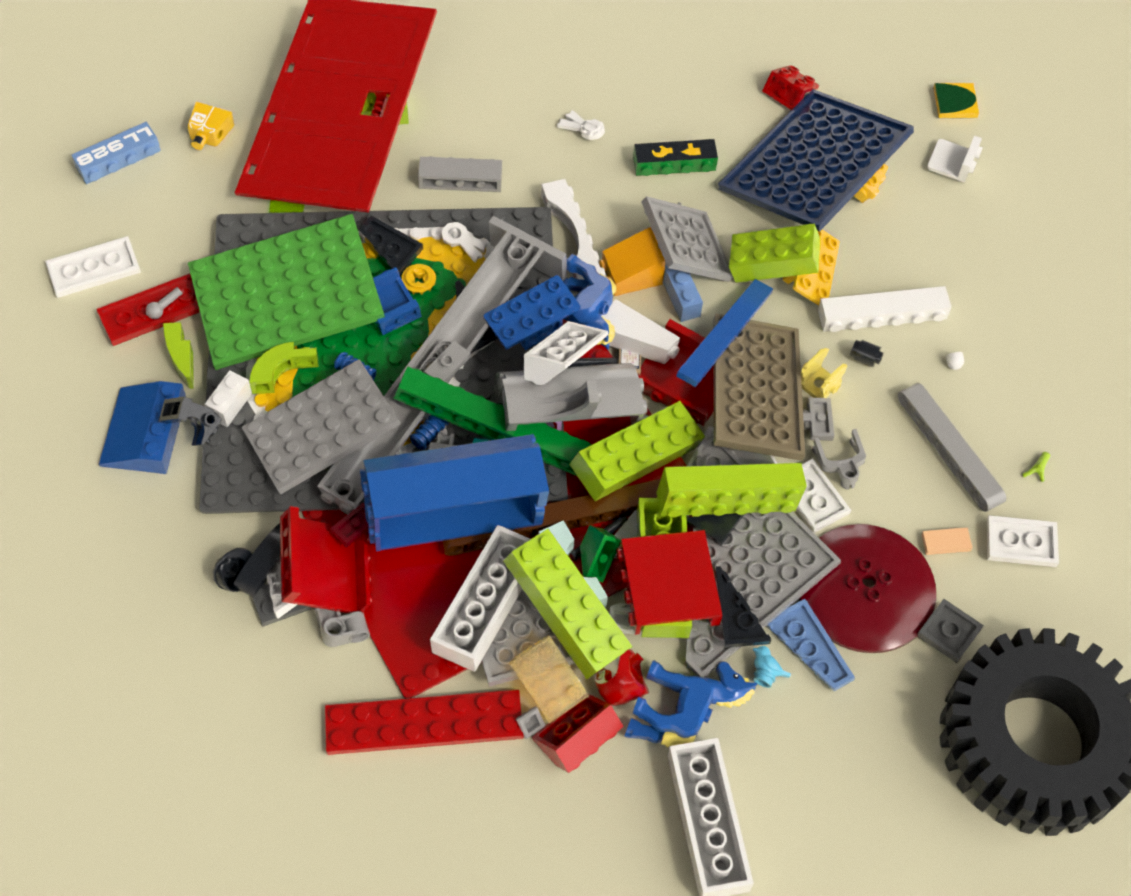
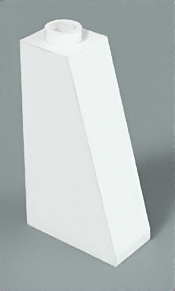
(640, 334)

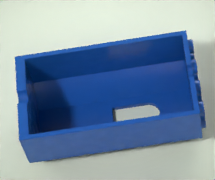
(454, 492)

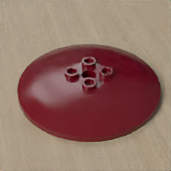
(875, 616)

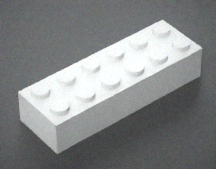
(480, 604)
(709, 819)

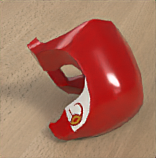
(626, 683)

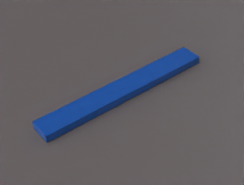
(724, 333)

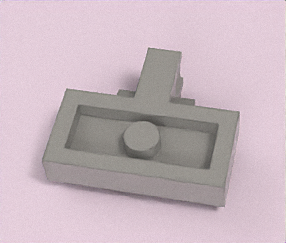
(819, 419)

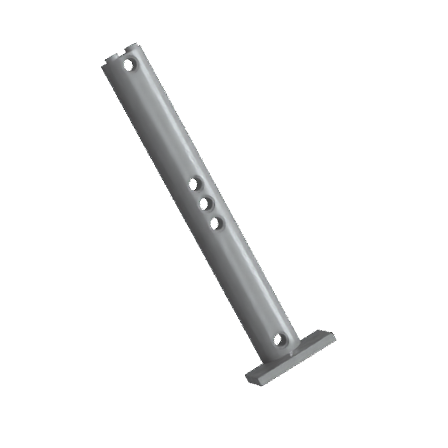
(465, 324)

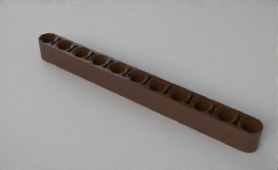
(575, 513)

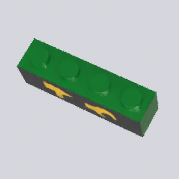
(675, 157)

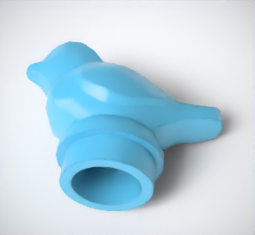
(766, 667)

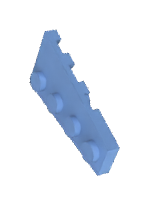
(809, 641)

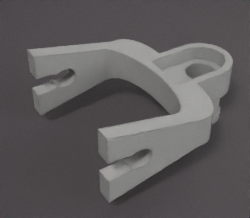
(846, 468)

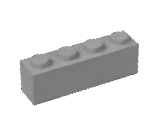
(460, 174)

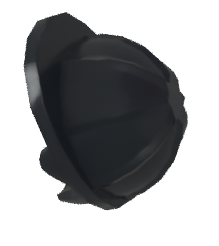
(228, 568)

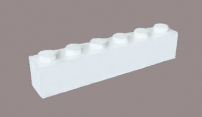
(884, 309)

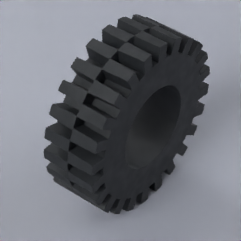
(1007, 775)

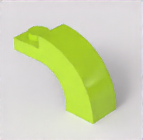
(276, 362)

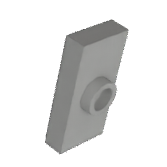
(448, 362)

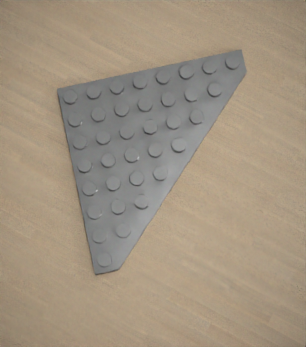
(769, 562)

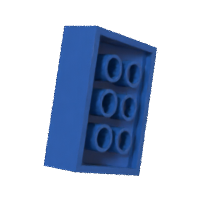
(135, 434)

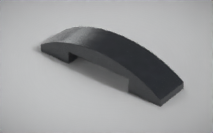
(260, 564)

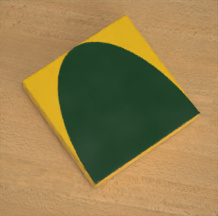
(956, 100)

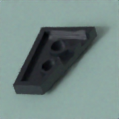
(390, 244)

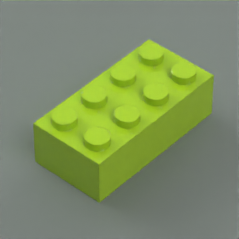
(775, 253)

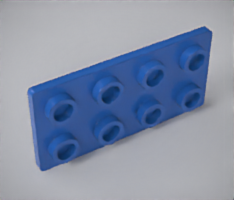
(532, 314)

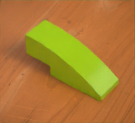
(180, 352)

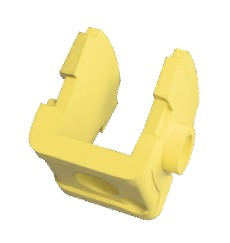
(814, 371)

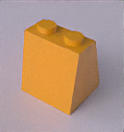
(634, 263)

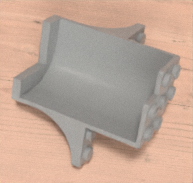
(572, 395)

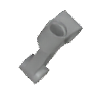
(350, 627)

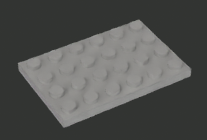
(320, 426)

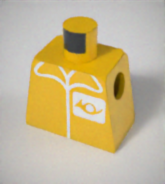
(209, 125)

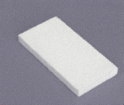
(92, 266)

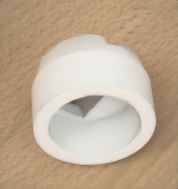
(955, 360)

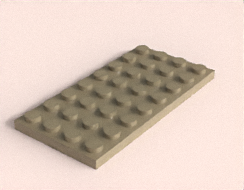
(760, 392)

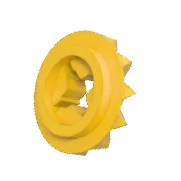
(419, 271)

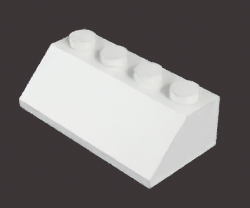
(560, 351)

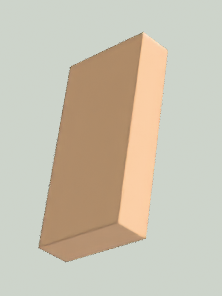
(946, 541)

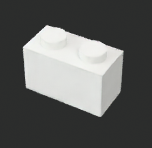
(229, 397)

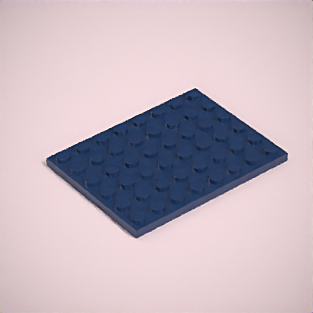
(816, 159)

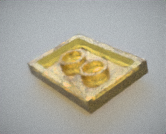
(548, 678)

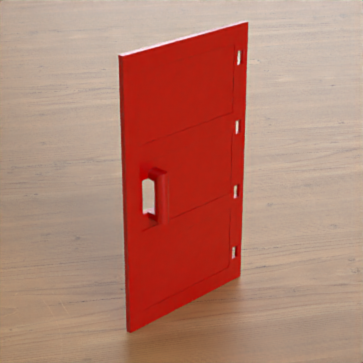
(319, 141)

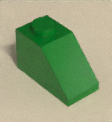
(598, 552)

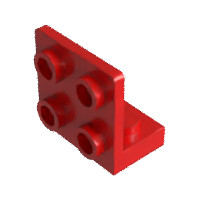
(788, 85)

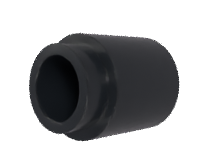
(866, 352)

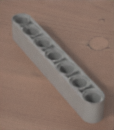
(952, 447)

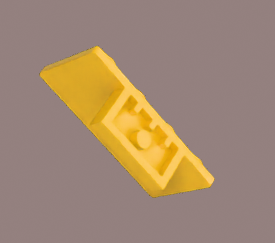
(818, 285)

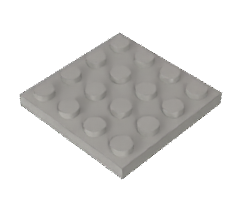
(687, 239)
(518, 632)

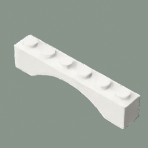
(559, 199)

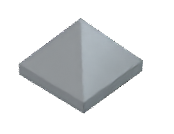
(530, 722)

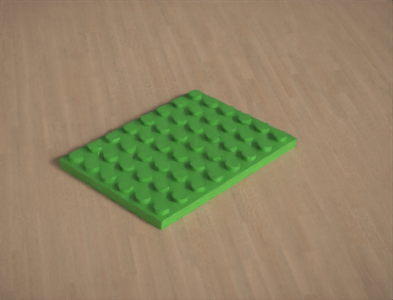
(285, 291)

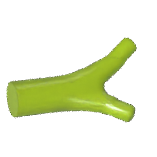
(1039, 466)

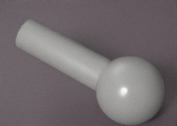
(155, 309)

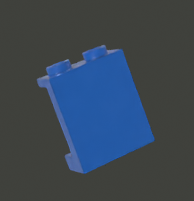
(395, 301)

